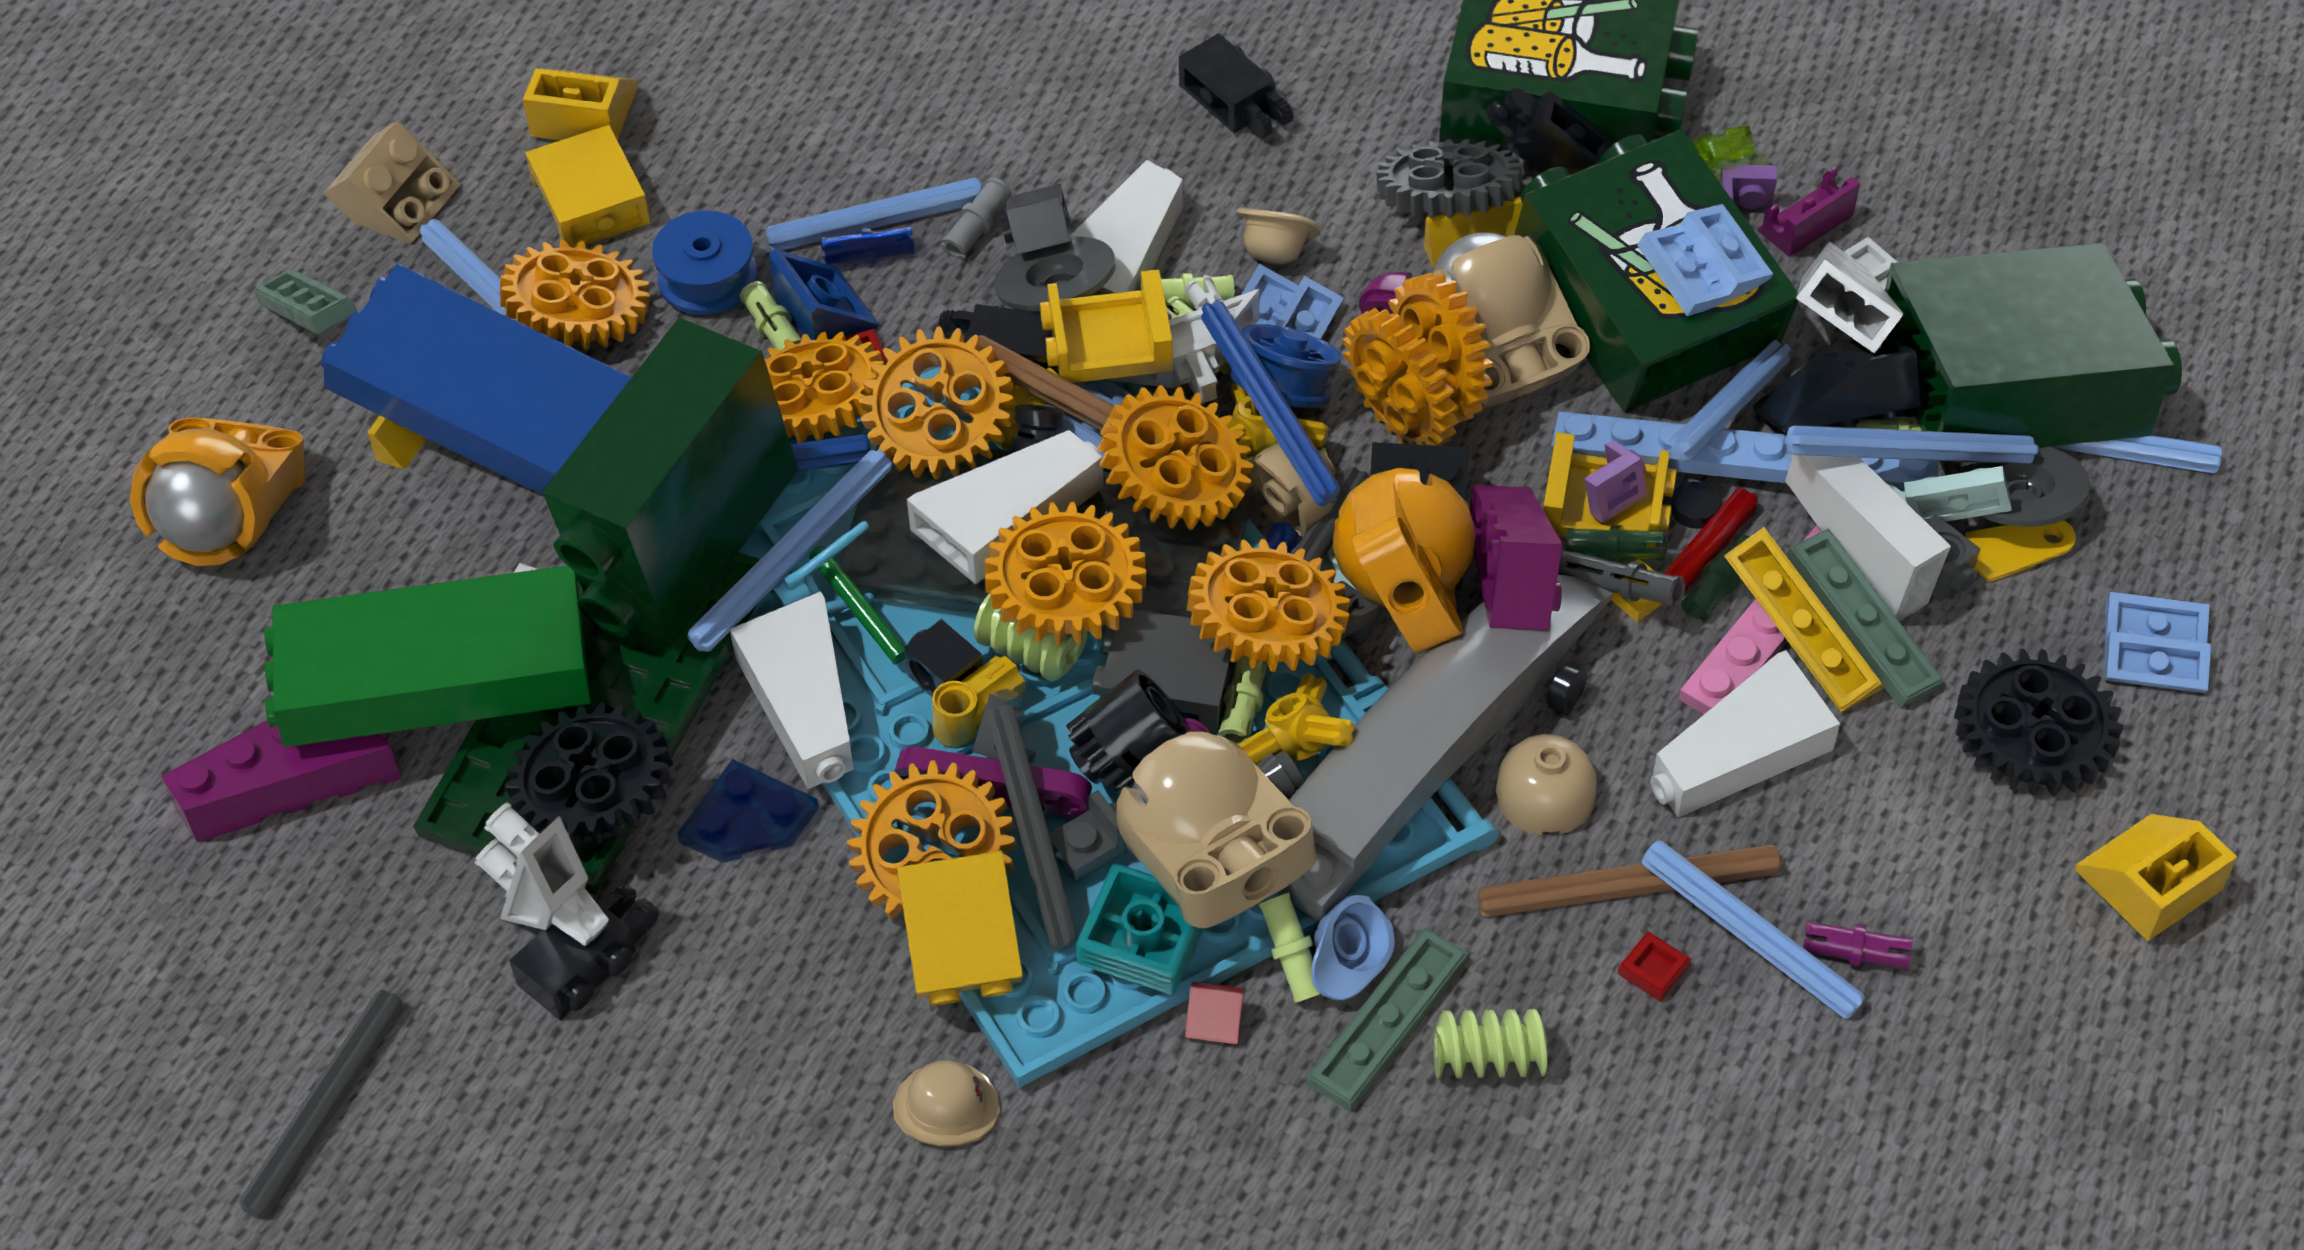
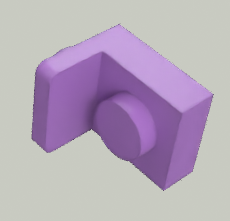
(1749, 184)
(1617, 483)

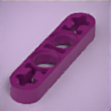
(1059, 791)

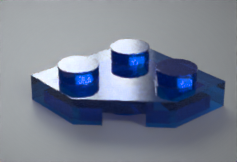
(746, 814)

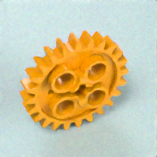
(575, 293)
(1451, 333)
(1400, 379)
(821, 383)
(913, 437)
(1175, 457)
(1065, 573)
(1268, 605)
(957, 806)

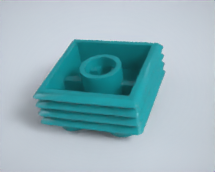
(1114, 935)

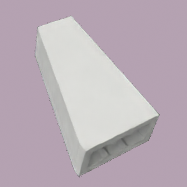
(1136, 224)
(1849, 297)
(968, 510)
(1874, 527)
(797, 682)
(1745, 738)

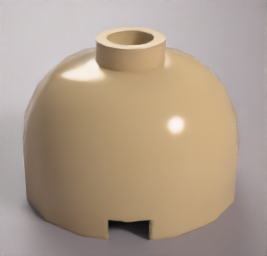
(1285, 491)
(1546, 785)

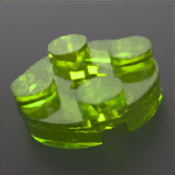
(1717, 147)

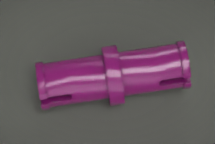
(1858, 945)

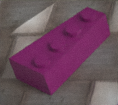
(1515, 557)
(260, 777)

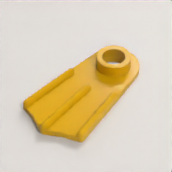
(2018, 548)

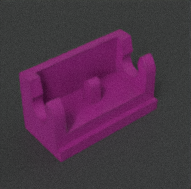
(1811, 215)

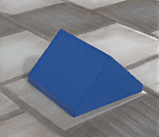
(818, 297)

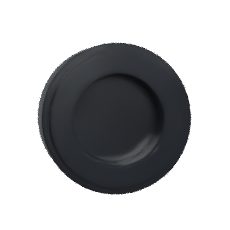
(1694, 504)
(1566, 688)

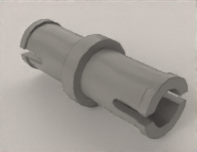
(976, 218)

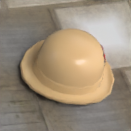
(1276, 235)
(946, 1104)

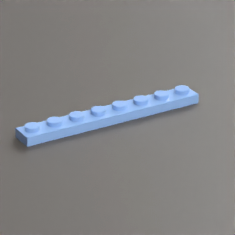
(1726, 455)

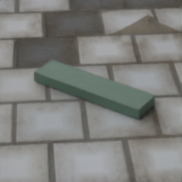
(305, 301)
(1864, 618)
(1386, 1019)

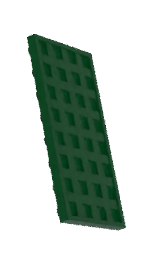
(635, 671)

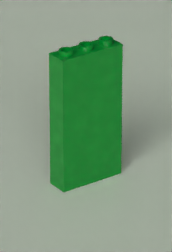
(425, 656)

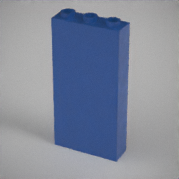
(469, 378)

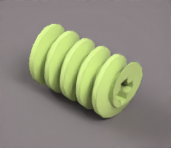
(1044, 656)
(1490, 1042)

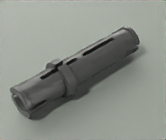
(1660, 586)

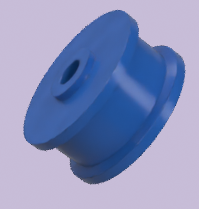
(704, 262)
(1295, 362)

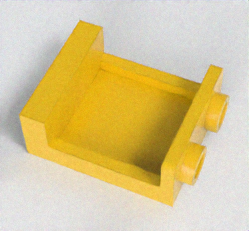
(588, 186)
(1109, 332)
(1567, 498)
(960, 927)

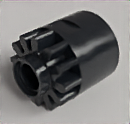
(1123, 729)

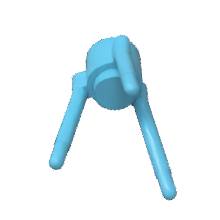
(801, 584)

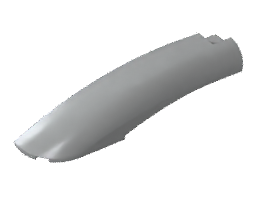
(1423, 735)

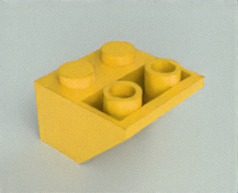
(573, 103)
(2159, 871)

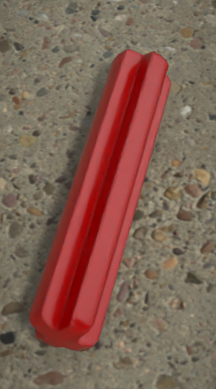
(1713, 536)

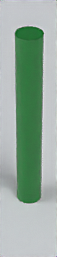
(861, 608)

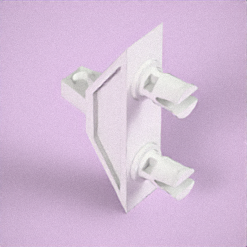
(1194, 349)
(543, 879)

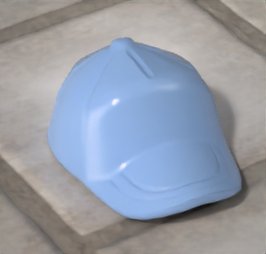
(1370, 943)

